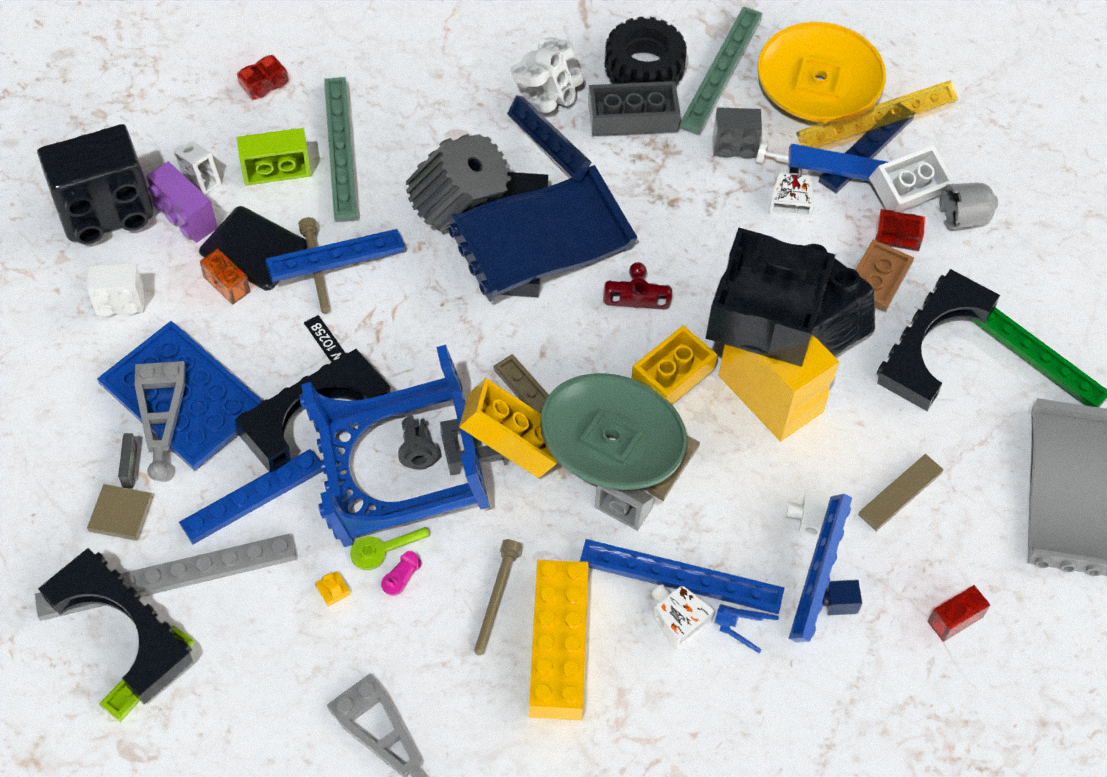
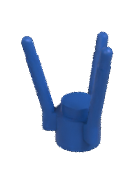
(729, 616)

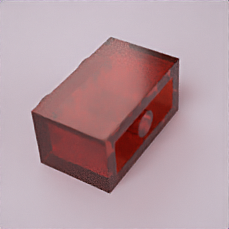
(900, 229)
(958, 613)

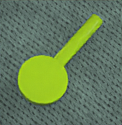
(370, 551)

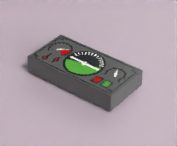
(127, 460)

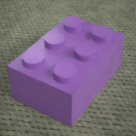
(181, 202)

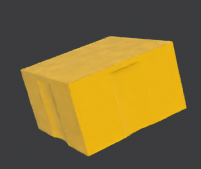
(781, 392)

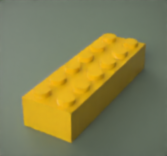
(559, 640)

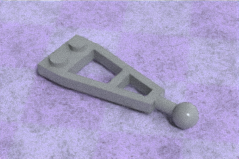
(154, 377)
(359, 700)

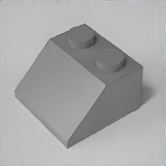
(625, 505)

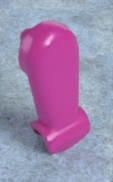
(396, 580)

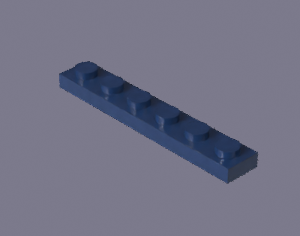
(549, 138)
(867, 146)

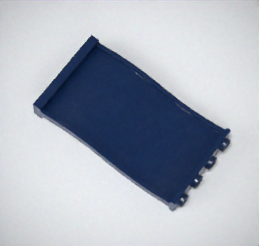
(541, 233)

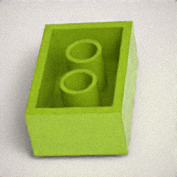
(273, 156)

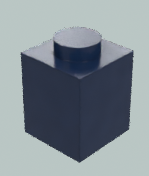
(843, 597)

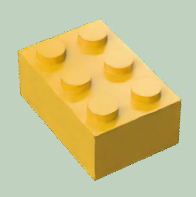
(675, 365)

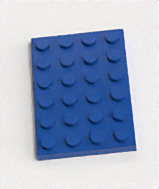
(209, 400)

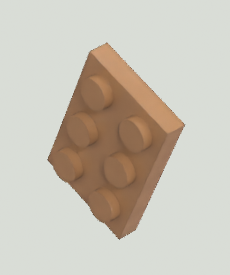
(884, 270)

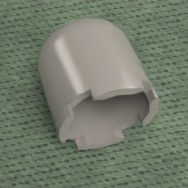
(967, 204)

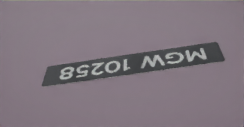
(324, 338)

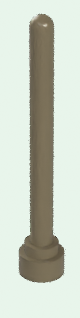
(308, 229)
(509, 552)

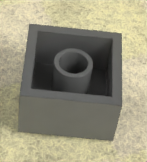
(737, 132)

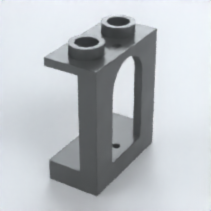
(453, 456)

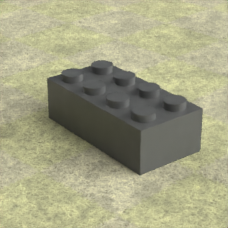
(633, 108)

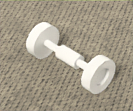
(782, 157)

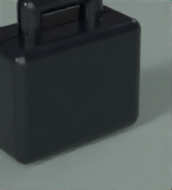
(249, 240)

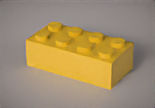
(507, 427)

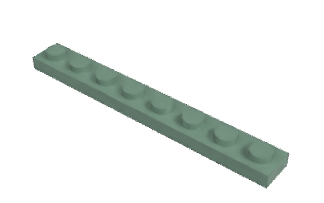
(721, 70)
(340, 149)

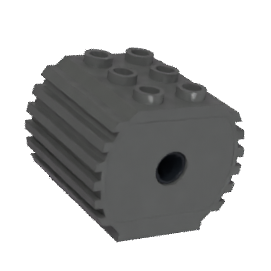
(457, 179)

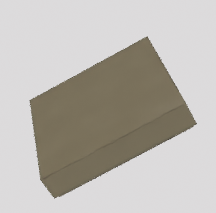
(120, 512)

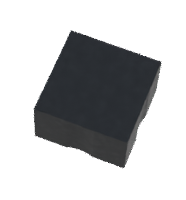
(769, 296)

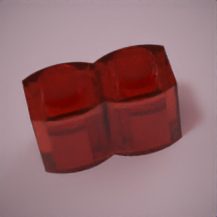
(262, 77)

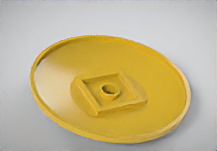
(811, 49)

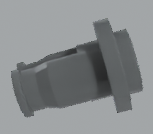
(417, 449)

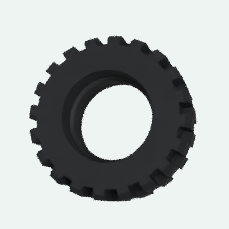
(645, 36)

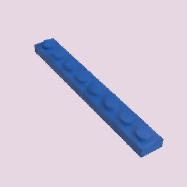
(676, 574)

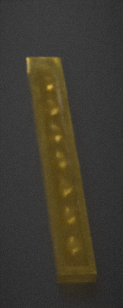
(878, 115)

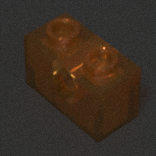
(225, 276)

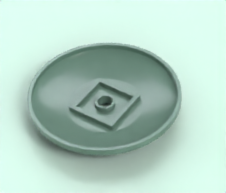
(603, 404)

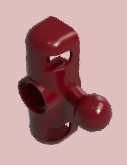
(629, 291)

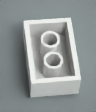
(911, 179)

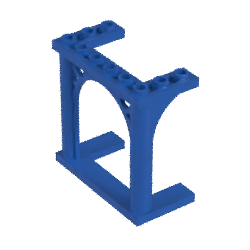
(338, 415)

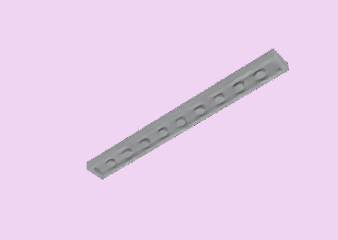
(194, 570)

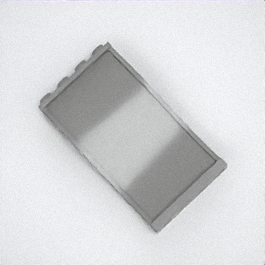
(1069, 488)

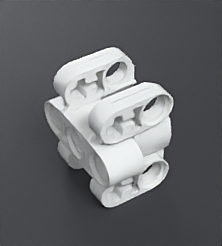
(548, 75)

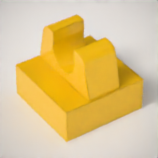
(332, 588)

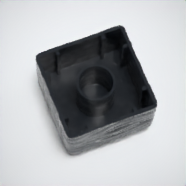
(96, 184)
(846, 308)

